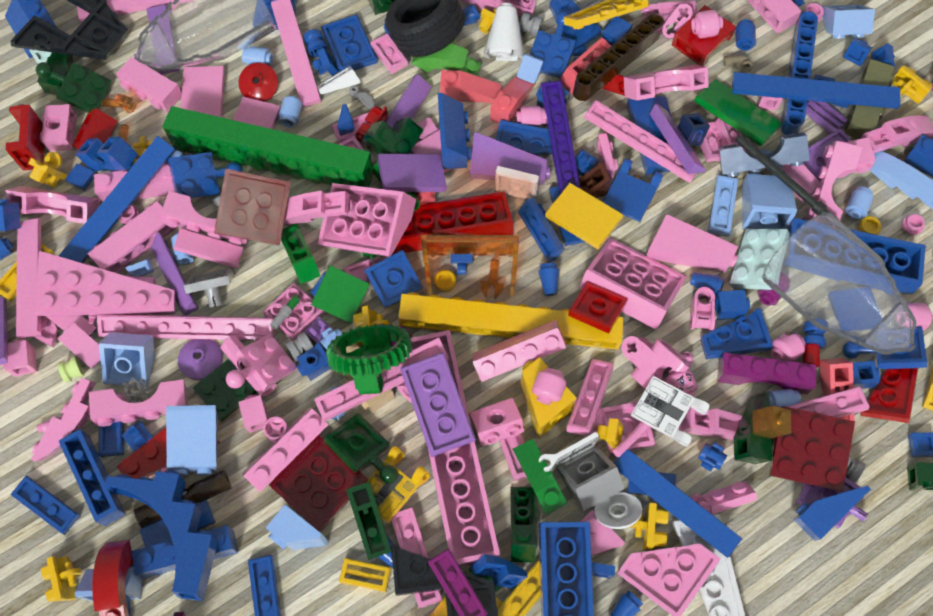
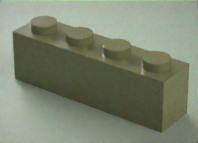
(865, 118)

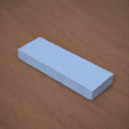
(723, 205)

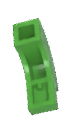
(450, 58)

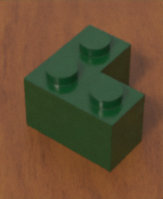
(393, 140)

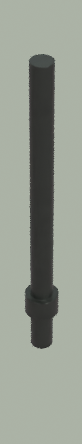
(817, 206)

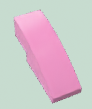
(713, 424)

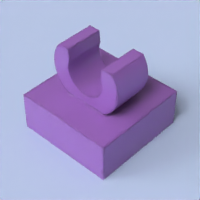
(316, 328)

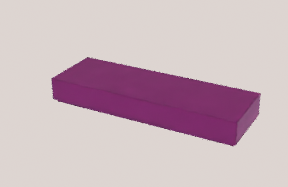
(456, 585)

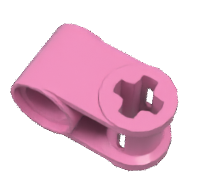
(703, 314)

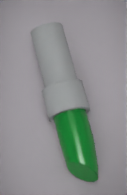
(285, 312)

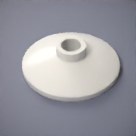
(618, 511)

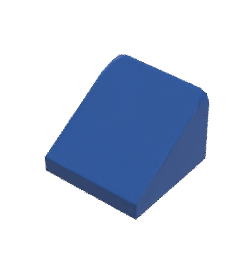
(345, 121)

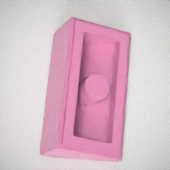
(803, 177)

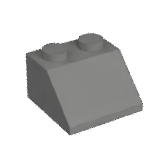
(591, 478)

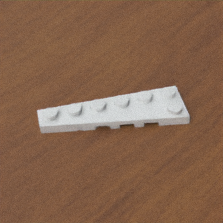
(720, 590)

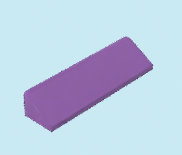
(676, 140)
(173, 275)

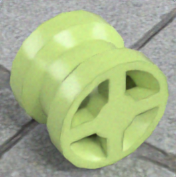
(71, 369)

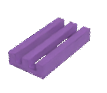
(826, 113)

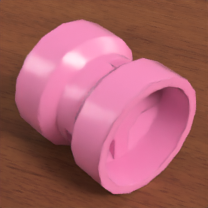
(274, 426)

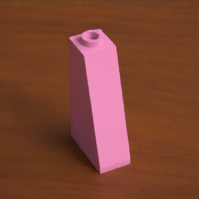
(690, 246)

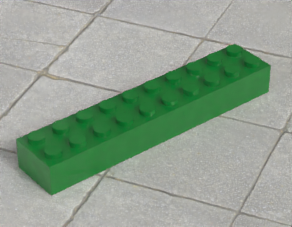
(268, 149)

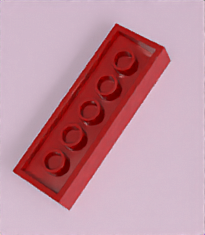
(467, 214)

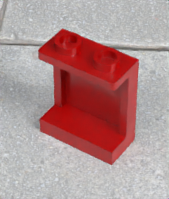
(701, 48)
(29, 141)

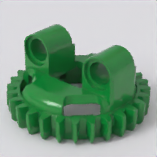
(376, 353)

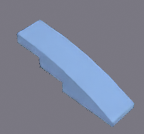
(905, 177)

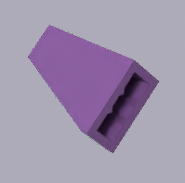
(490, 153)

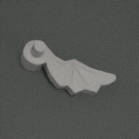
(364, 98)

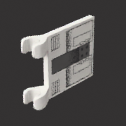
(665, 408)
(569, 453)

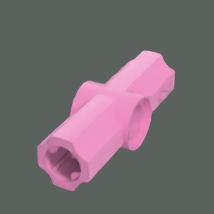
(230, 348)

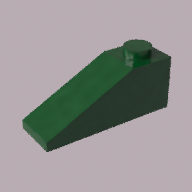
(369, 520)

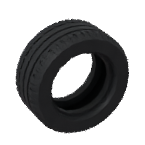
(424, 25)

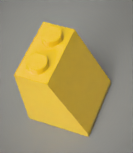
(543, 416)

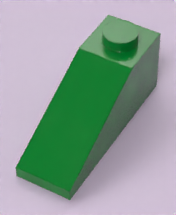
(299, 254)
(541, 481)

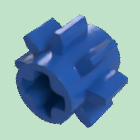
(712, 456)

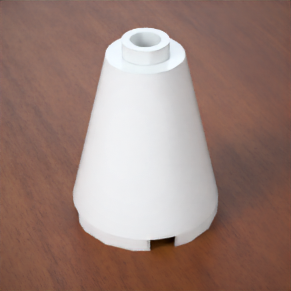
(505, 35)

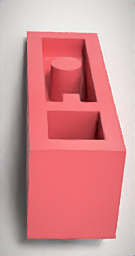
(569, 76)
(468, 87)
(510, 100)
(835, 377)

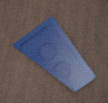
(582, 36)
(524, 137)
(743, 336)

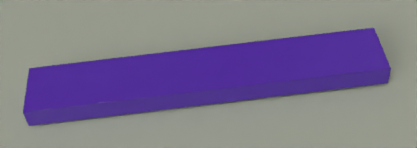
(559, 135)

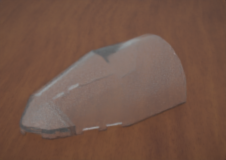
(202, 32)
(841, 286)

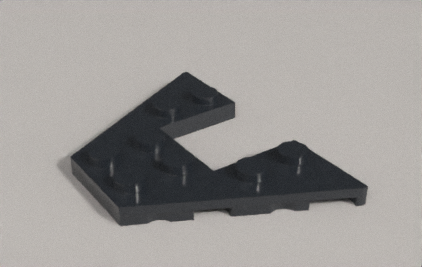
(93, 38)
(415, 575)

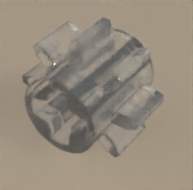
(133, 385)

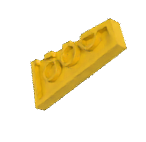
(602, 11)

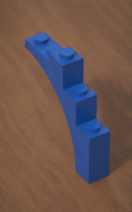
(192, 550)

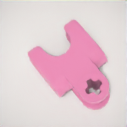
(652, 358)

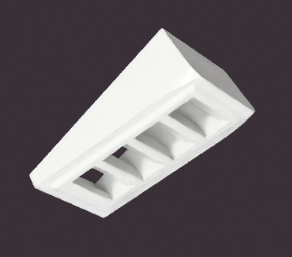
(340, 80)

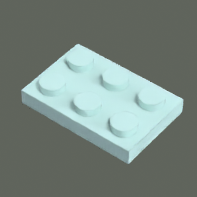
(754, 254)

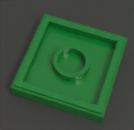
(340, 294)

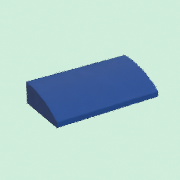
(639, 114)

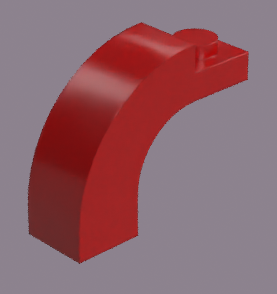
(109, 578)

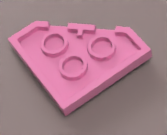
(670, 574)

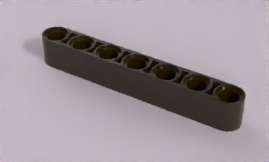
(617, 57)

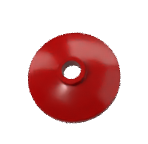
(265, 88)

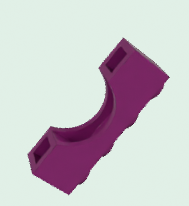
(744, 369)

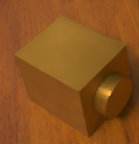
(771, 422)

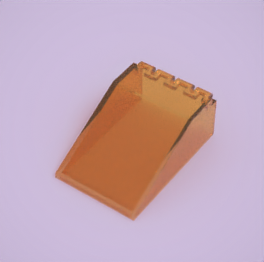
(469, 243)

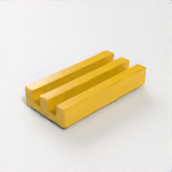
(385, 579)

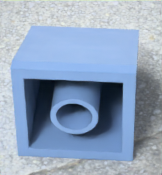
(766, 203)
(192, 439)

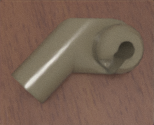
(738, 61)

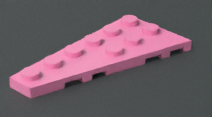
(81, 289)

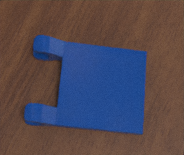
(631, 195)

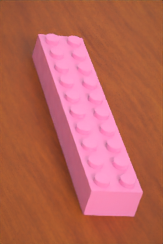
(461, 484)

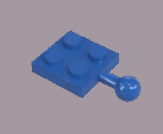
(554, 49)
(196, 174)
(393, 278)
(913, 359)

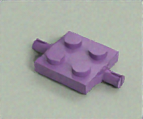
(813, 493)

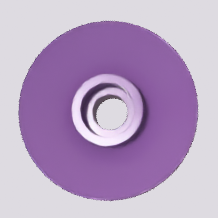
(199, 368)

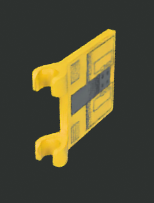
(394, 495)

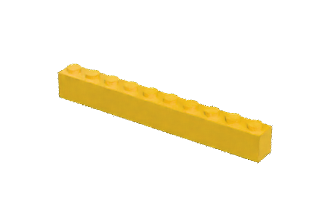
(499, 319)

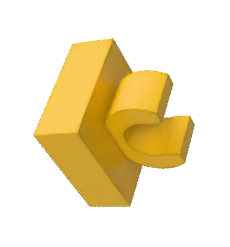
(612, 433)

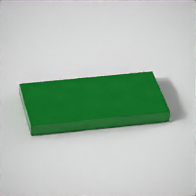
(738, 112)

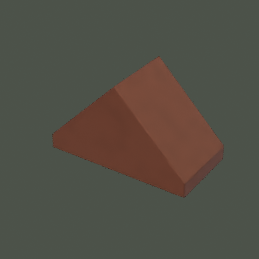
(596, 181)

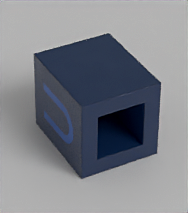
(694, 128)

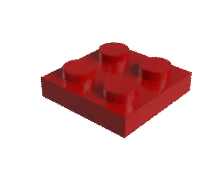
(598, 307)

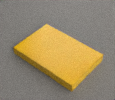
(584, 216)

